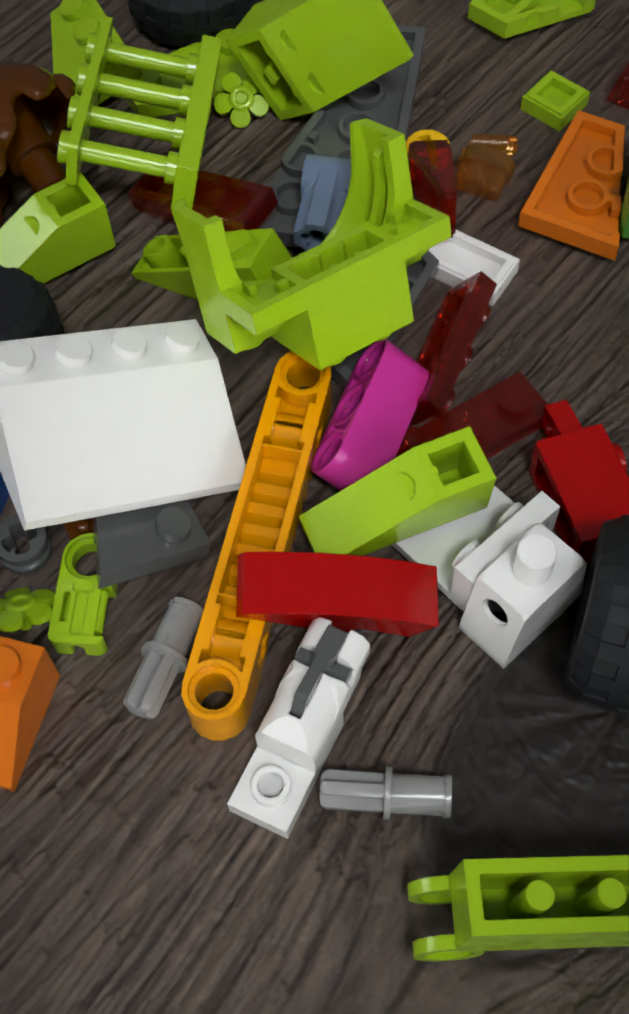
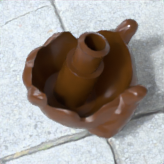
(31, 122)

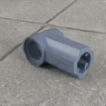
(323, 195)

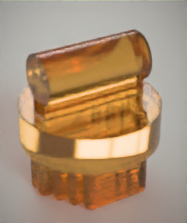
(487, 165)

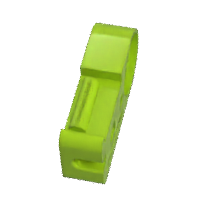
(79, 604)

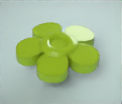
(240, 100)
(25, 608)

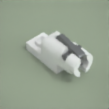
(300, 727)

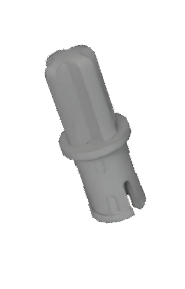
(163, 658)
(386, 792)

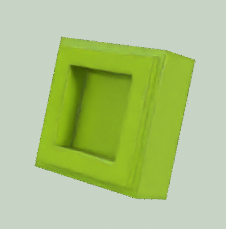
(555, 100)

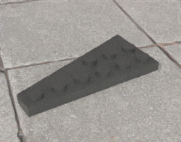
(383, 100)

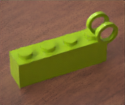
(527, 905)

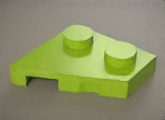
(519, 16)

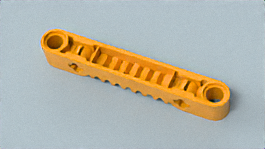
(265, 517)

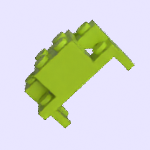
(339, 292)

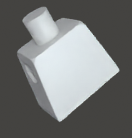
(530, 584)

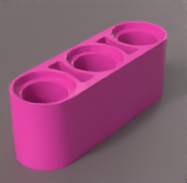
(370, 415)

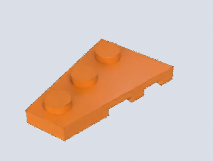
(580, 188)

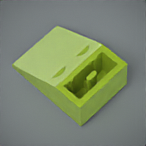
(316, 50)

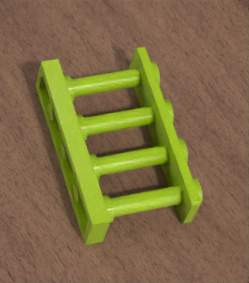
(185, 134)

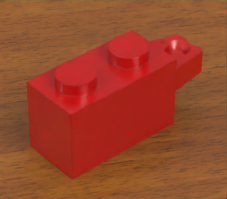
(581, 474)

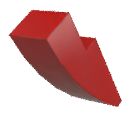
(342, 588)

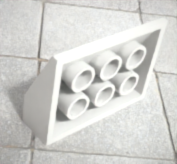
(114, 422)

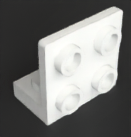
(475, 541)

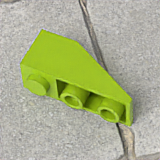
(56, 231)
(251, 251)
(404, 497)

